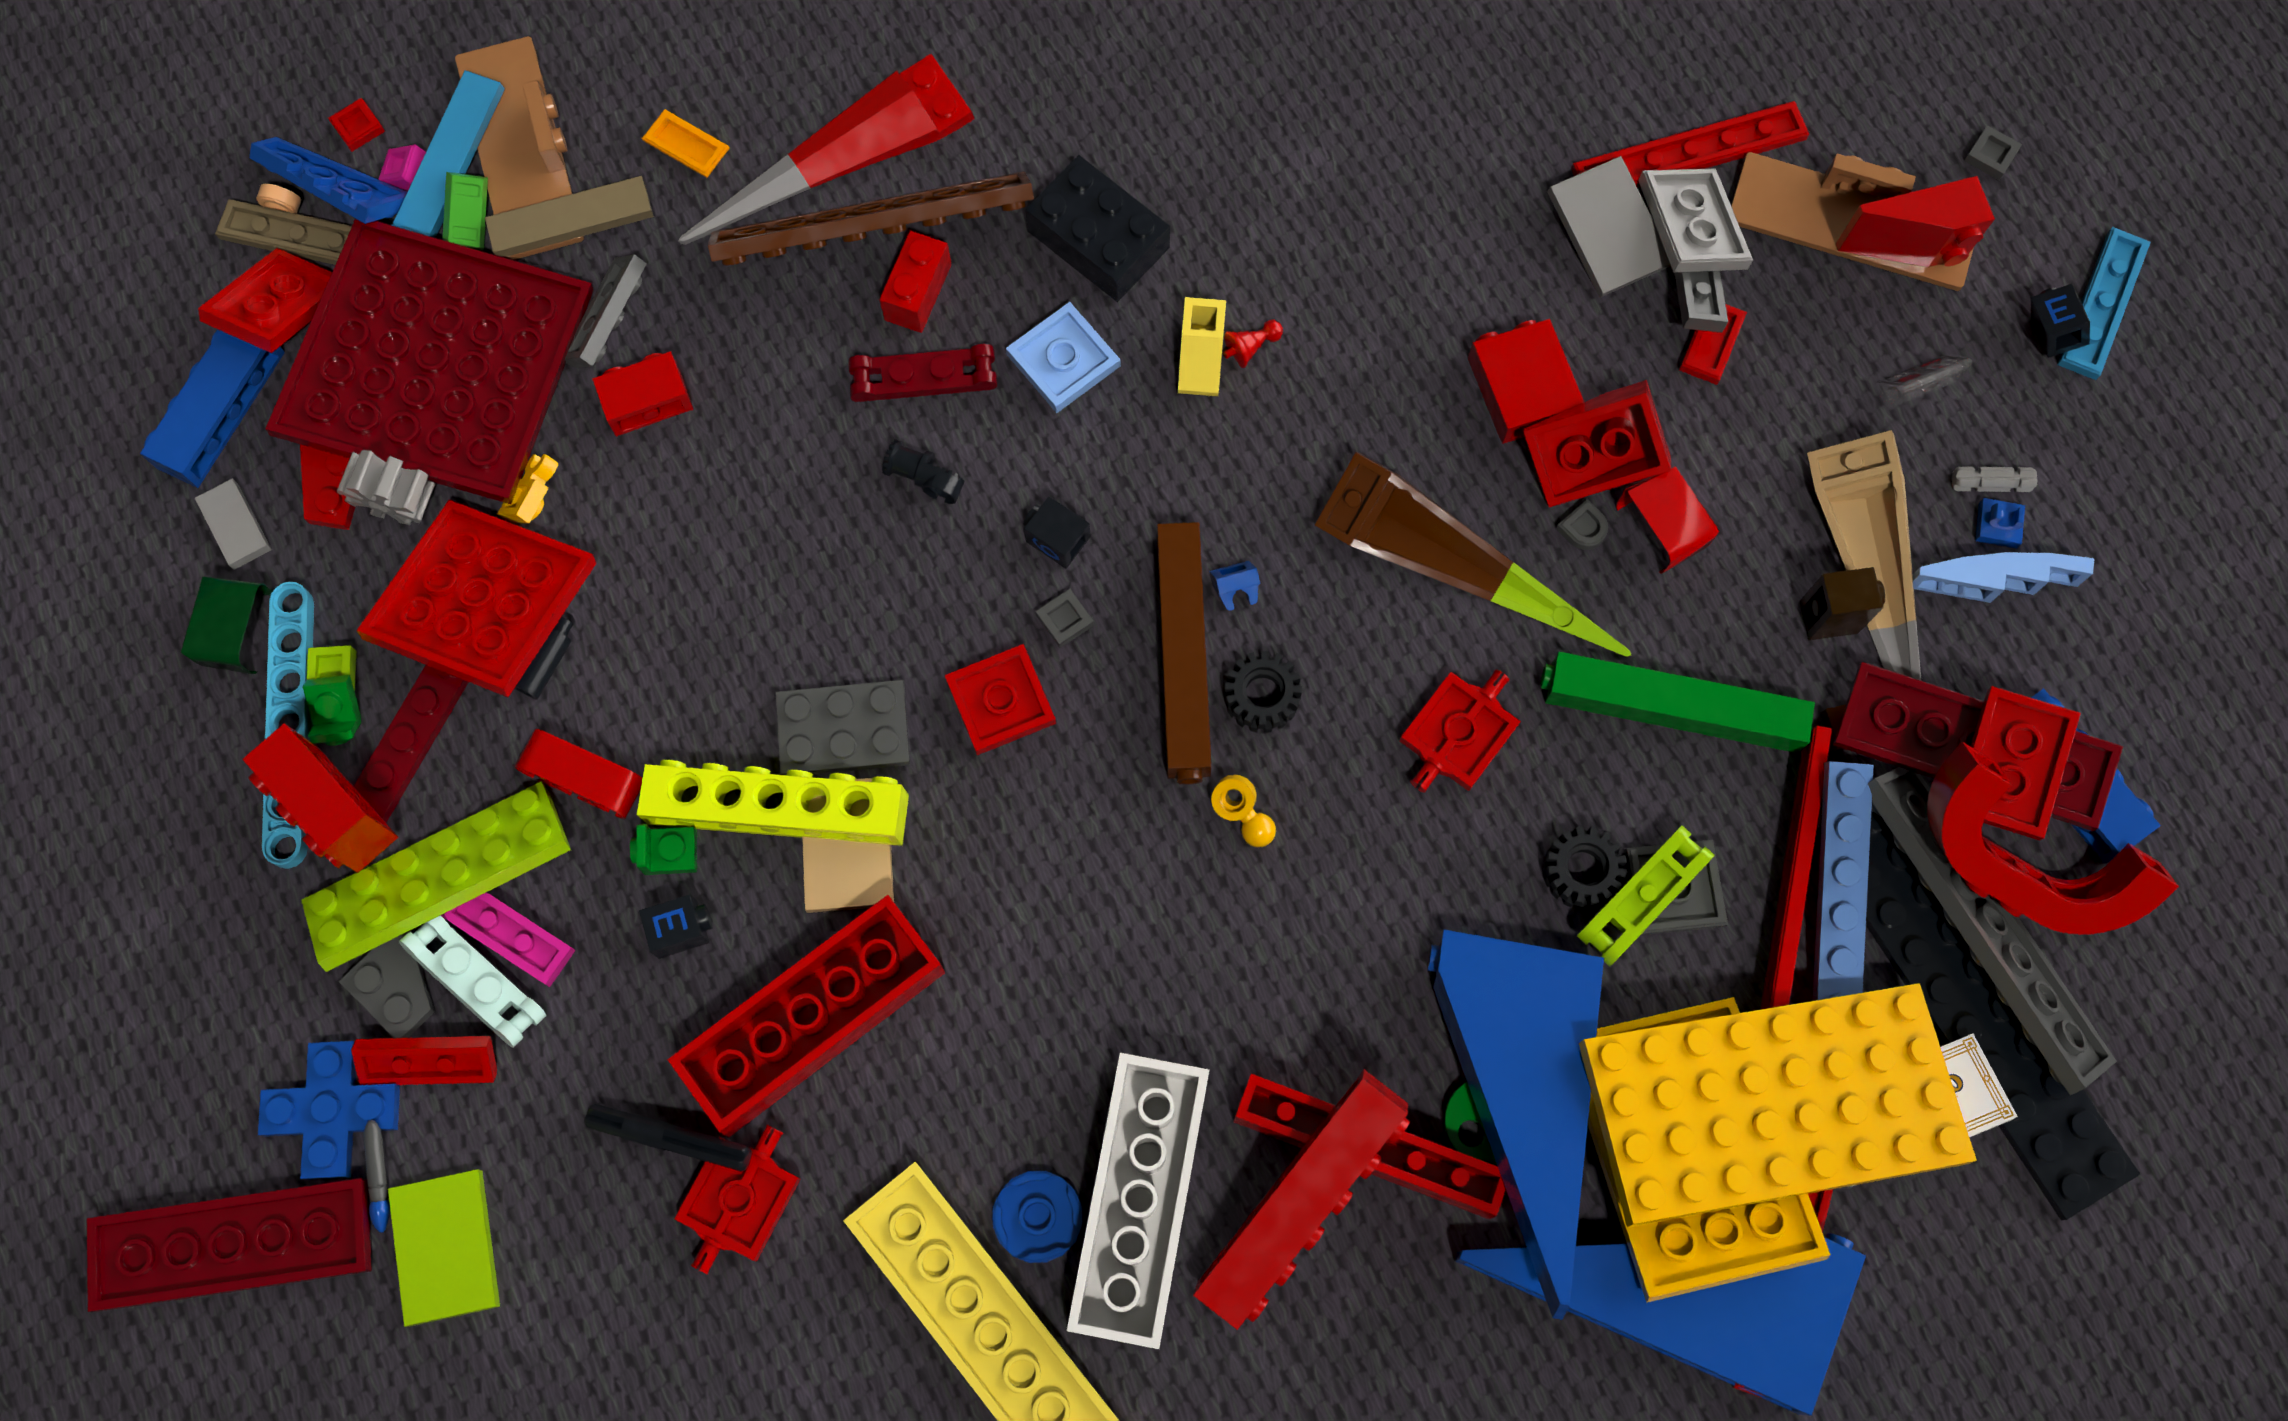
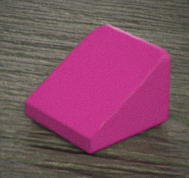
(401, 166)

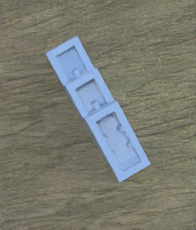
(1990, 574)

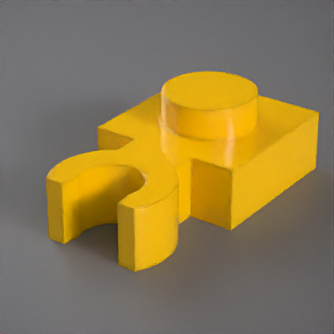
(530, 492)

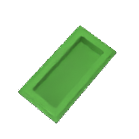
(465, 210)

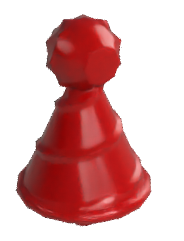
(1245, 344)

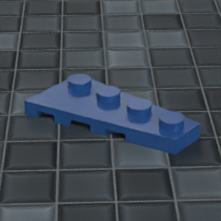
(335, 183)

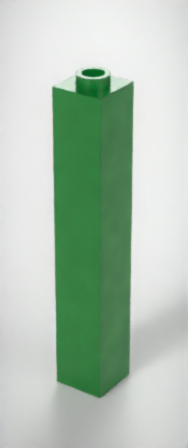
(1678, 702)

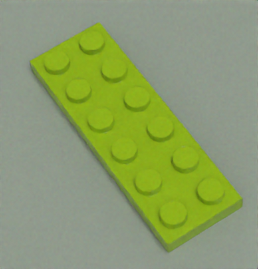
(434, 876)

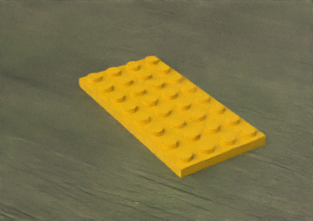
(1774, 1103)

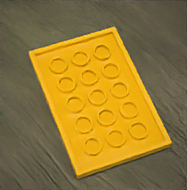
(1715, 1245)

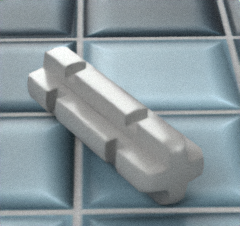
(1994, 479)

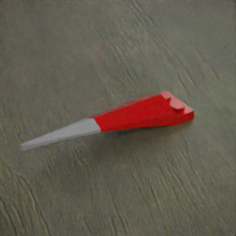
(885, 122)

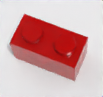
(915, 281)
(642, 393)

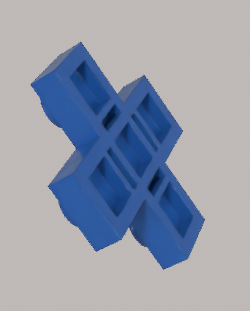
(328, 1110)

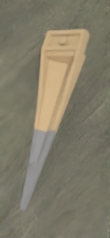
(1868, 517)

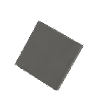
(1697, 905)

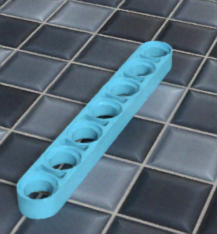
(279, 704)

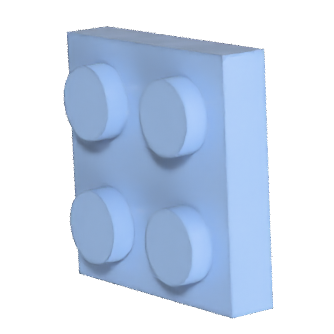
(1063, 357)

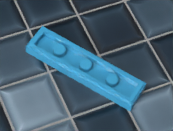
(2107, 300)

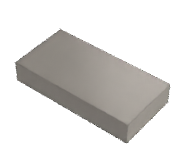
(233, 524)

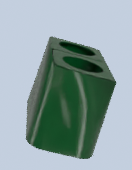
(220, 622)

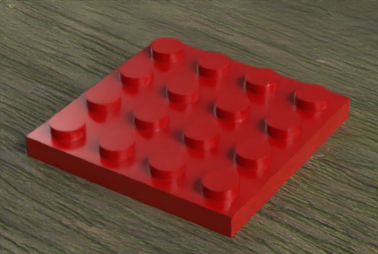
(477, 597)

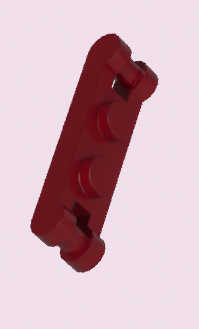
(922, 374)

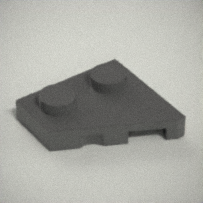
(391, 988)

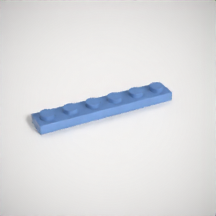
(1842, 880)

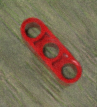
(580, 772)

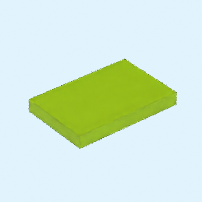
(443, 1248)

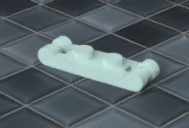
(473, 980)

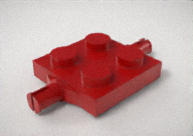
(1460, 731)
(738, 1207)

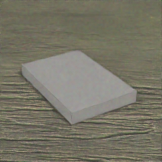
(1695, 220)
(1609, 226)

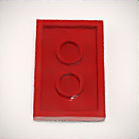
(268, 300)
(2032, 749)

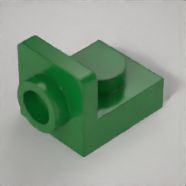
(332, 709)
(664, 850)

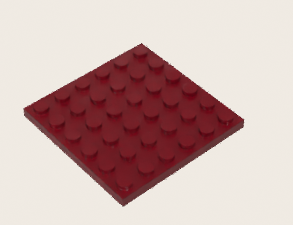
(431, 358)

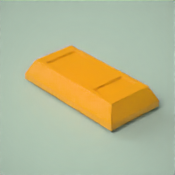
(685, 143)

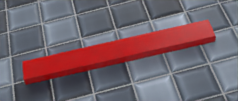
(1796, 870)

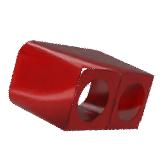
(1672, 514)

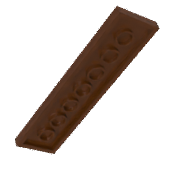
(855, 220)

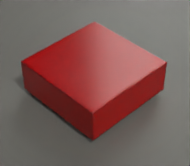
(356, 124)

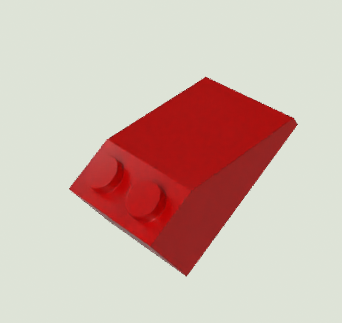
(1922, 225)
(1599, 445)

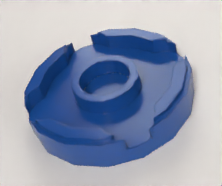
(1038, 1233)

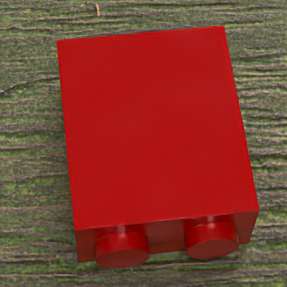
(1523, 377)

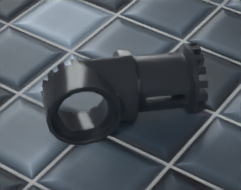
(920, 469)

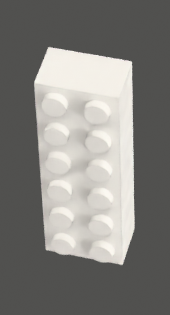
(1138, 1201)

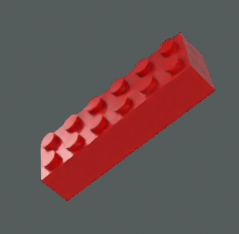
(806, 1016)

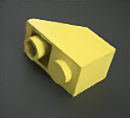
(1201, 346)

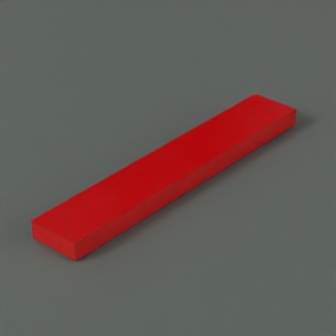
(1711, 143)

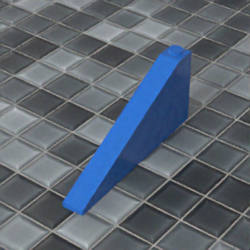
(1518, 1036)
(1754, 1332)

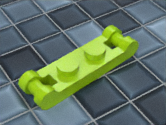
(1646, 895)

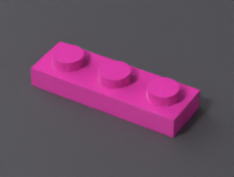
(512, 936)

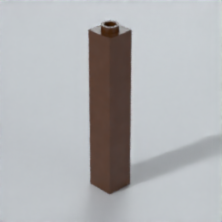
(1184, 652)

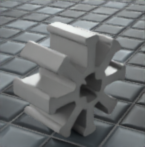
(386, 487)

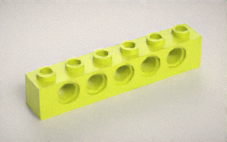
(665, 783)

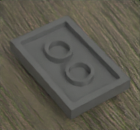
(843, 728)

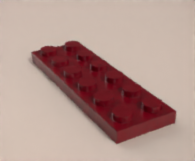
(1923, 723)
(228, 1245)

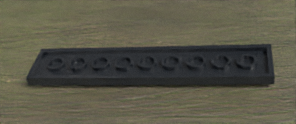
(2055, 1134)

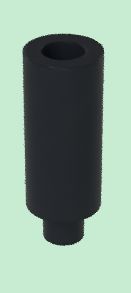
(546, 660)

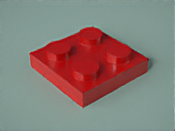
(1000, 699)

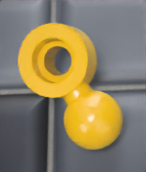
(1257, 828)

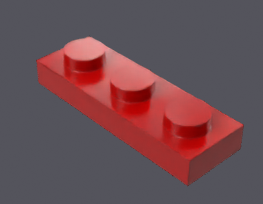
(424, 1060)

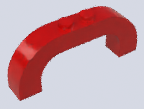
(2095, 904)

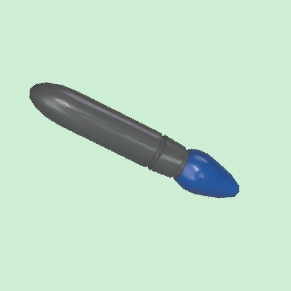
(376, 1176)

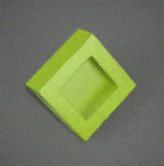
(331, 662)

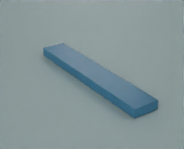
(449, 152)

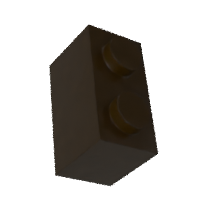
(1842, 603)

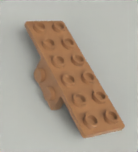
(521, 141)
(1818, 206)

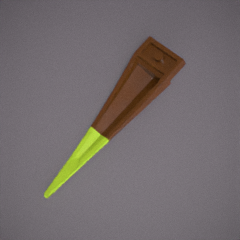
(1402, 525)

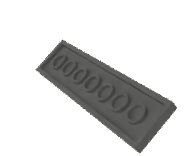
(1995, 941)

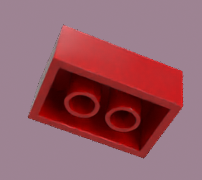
(318, 800)

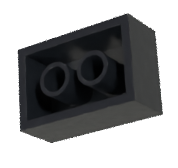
(1098, 228)

